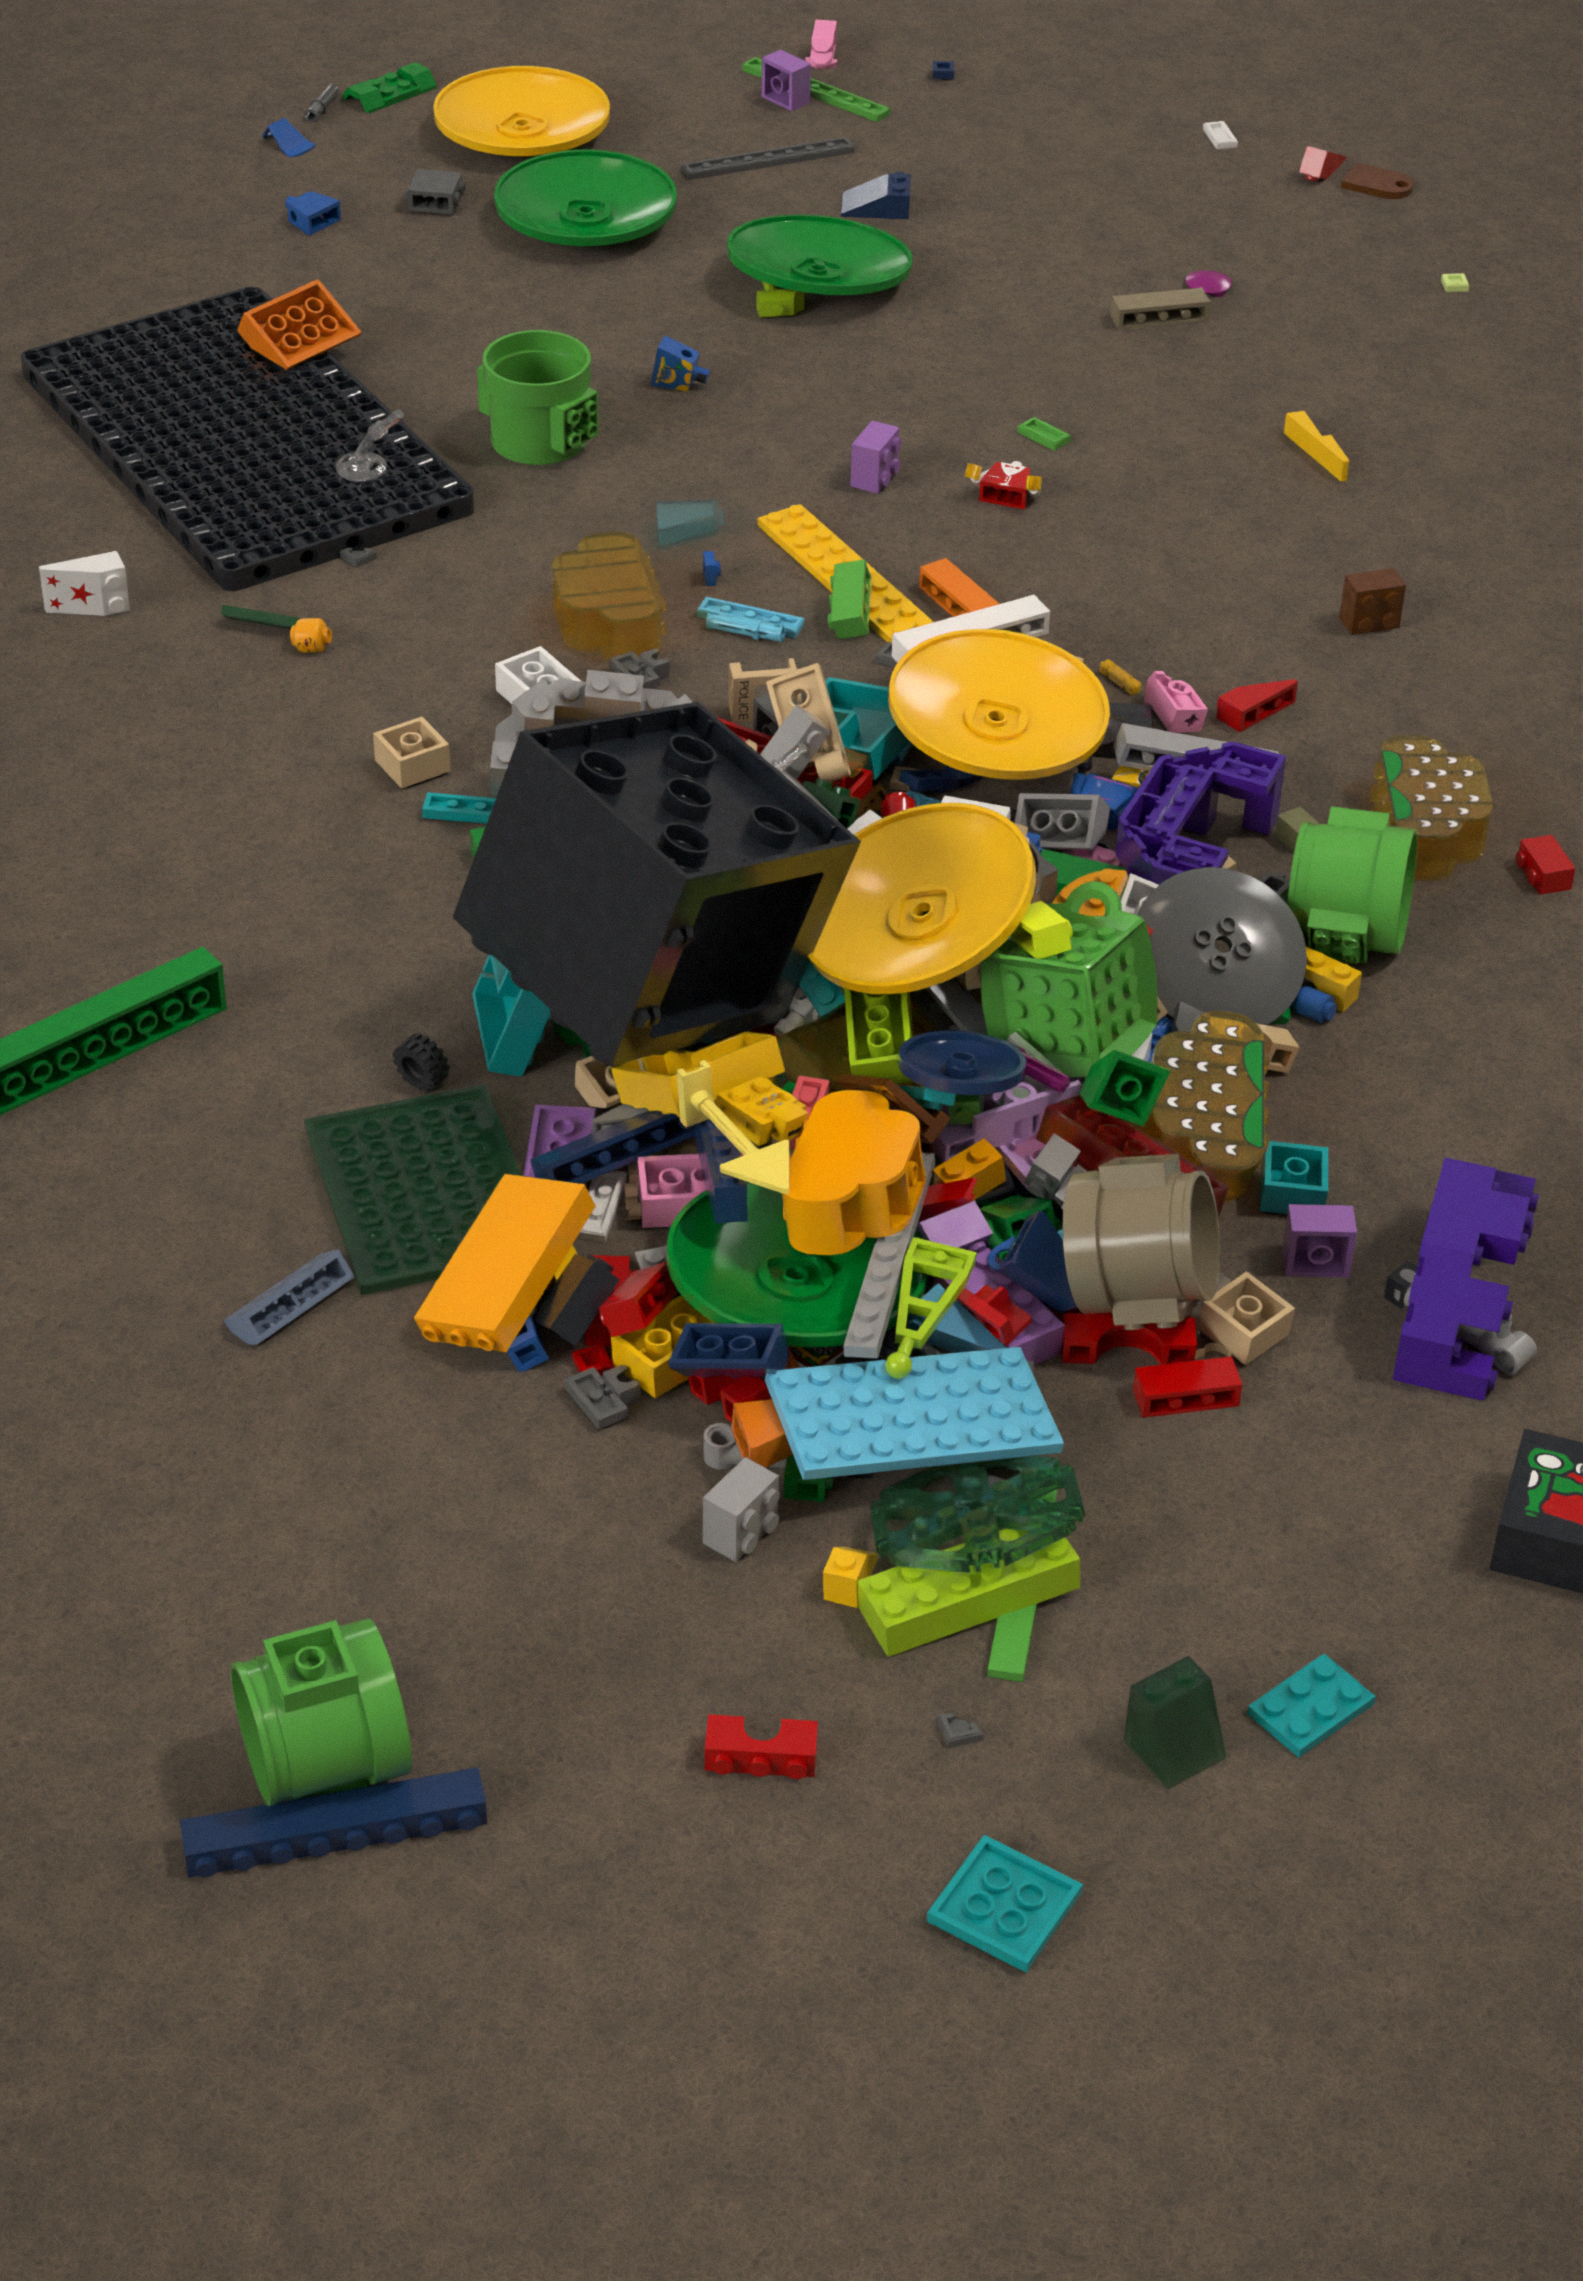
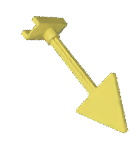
(763, 1166)

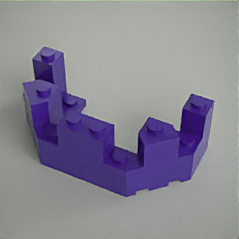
(1185, 796)
(1471, 1218)

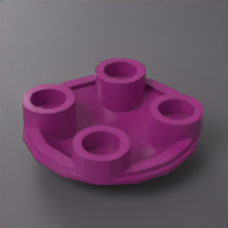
(1210, 281)

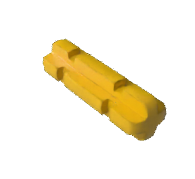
(1120, 677)

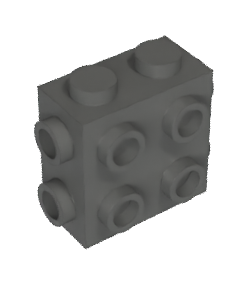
(435, 191)

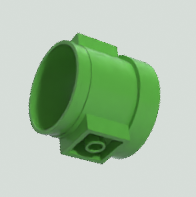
(538, 396)
(1353, 884)
(321, 1712)

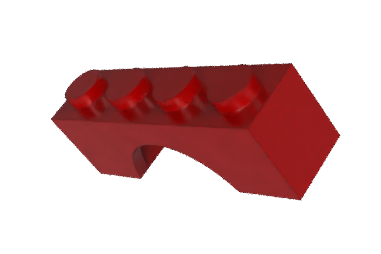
(1093, 1334)

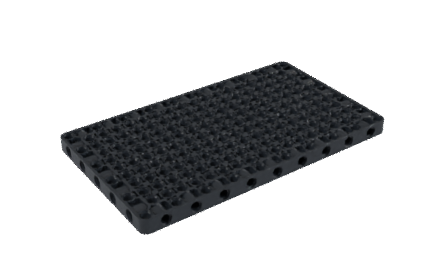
(239, 447)

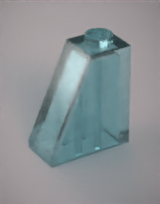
(686, 521)

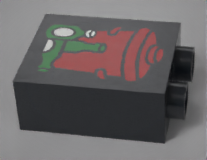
(1543, 1514)

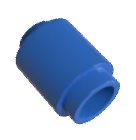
(1314, 1004)

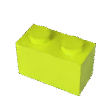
(1043, 931)

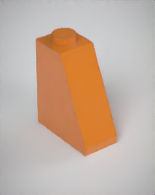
(759, 1432)

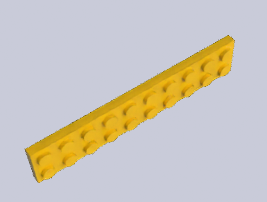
(821, 549)

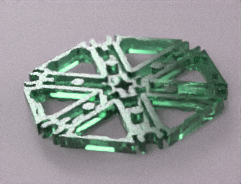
(976, 1514)

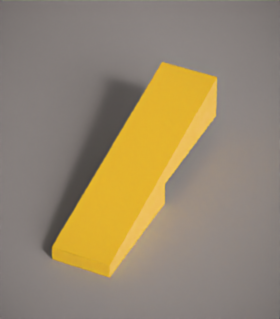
(1321, 448)

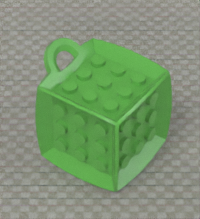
(1081, 999)

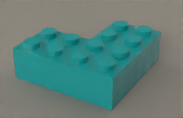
(866, 722)
(508, 1020)

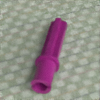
(1045, 1073)

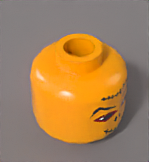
(310, 635)

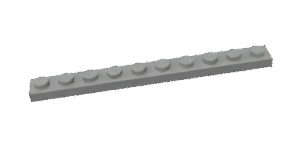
(882, 1283)

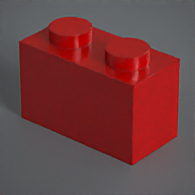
(1545, 864)

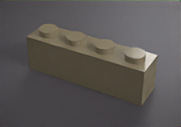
(1160, 308)

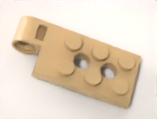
(831, 756)

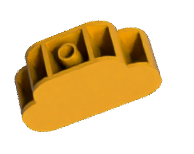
(852, 1173)

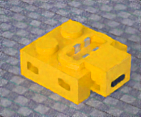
(763, 1111)

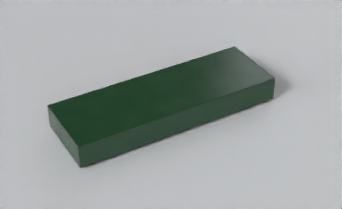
(258, 617)

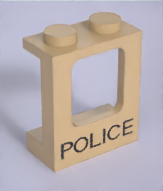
(743, 686)

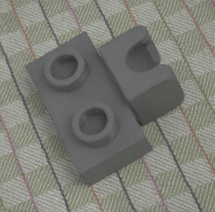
(645, 665)
(604, 1397)

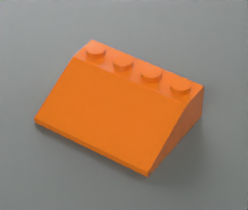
(297, 326)

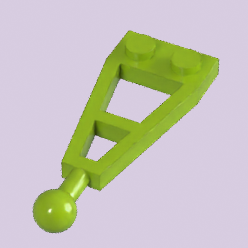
(937, 1261)

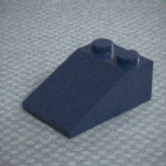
(879, 198)

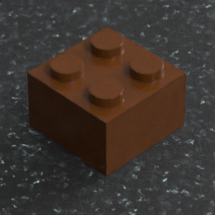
(1372, 601)

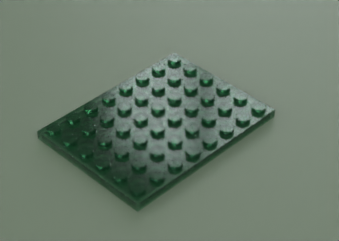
(409, 1180)

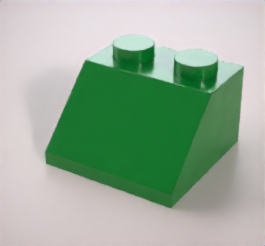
(1124, 1086)

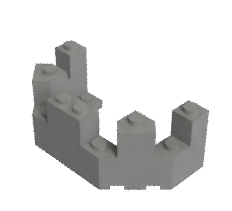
(570, 702)

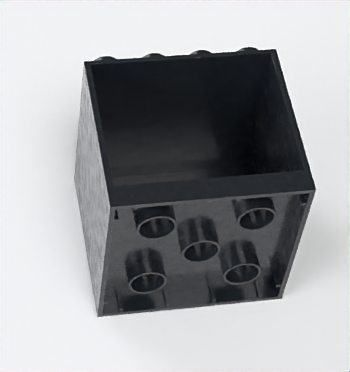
(653, 880)

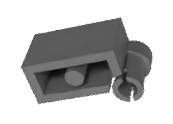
(1052, 1169)

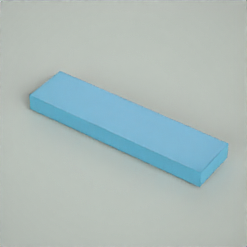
(792, 623)

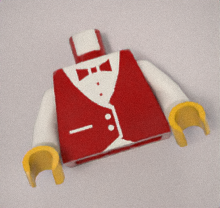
(1005, 483)

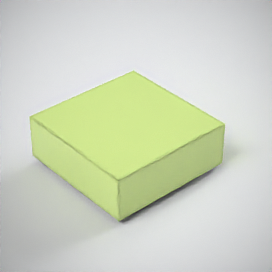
(1455, 282)

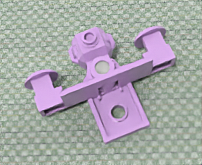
(1008, 1123)

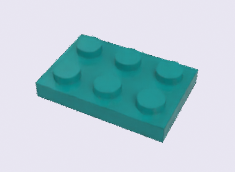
(1311, 1705)

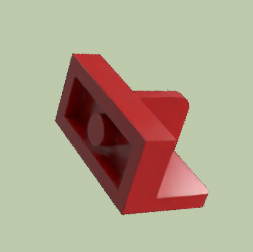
(996, 1312)

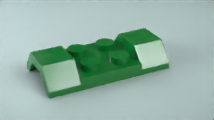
(392, 87)

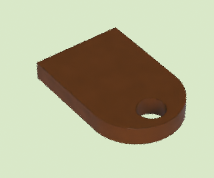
(1378, 182)

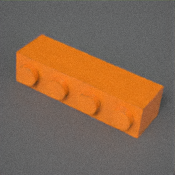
(953, 588)

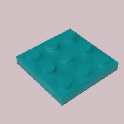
(1004, 1903)

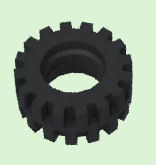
(421, 1062)

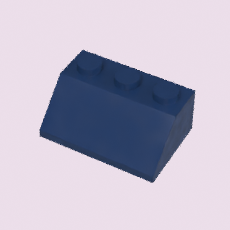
(730, 1350)

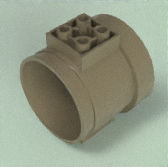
(1141, 1240)

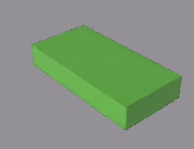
(1044, 433)

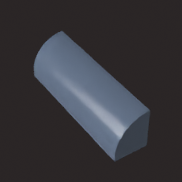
(289, 1297)

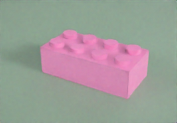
(667, 1186)

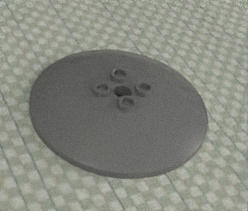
(1263, 938)

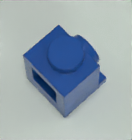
(527, 1347)

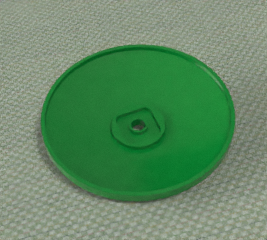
(585, 197)
(819, 254)
(748, 1267)

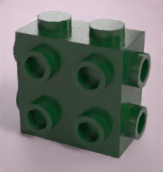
(835, 800)

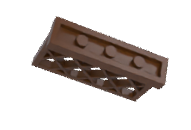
(930, 1120)

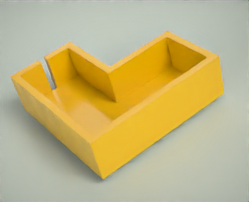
(730, 1060)

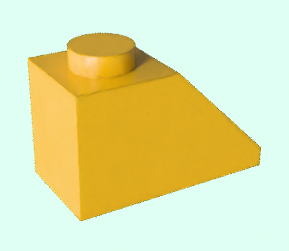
(842, 1572)

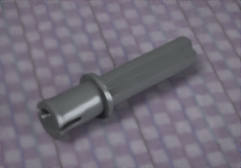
(319, 105)

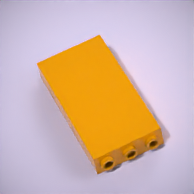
(504, 1263)

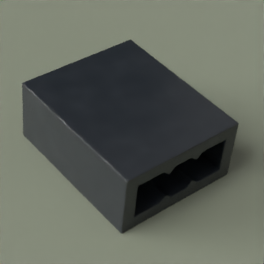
(576, 1298)

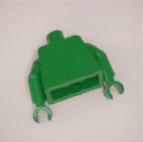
(1009, 1215)

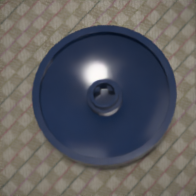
(962, 1062)

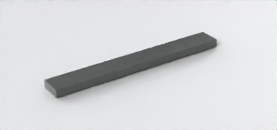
(768, 158)

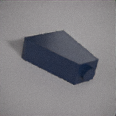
(1039, 1263)

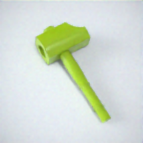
(778, 302)

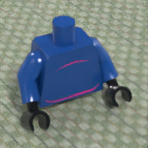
(1114, 793)

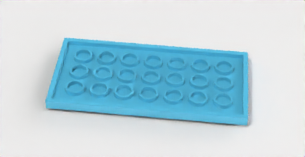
(940, 1414)

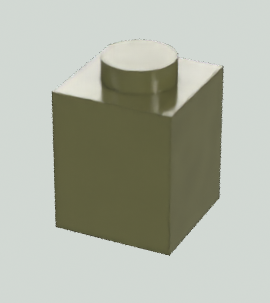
(1289, 824)

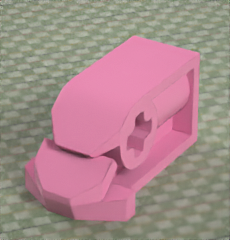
(823, 45)
(1175, 703)

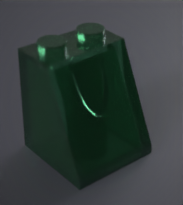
(1175, 1722)

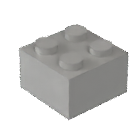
(741, 1509)

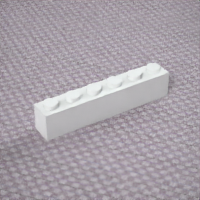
(1022, 616)

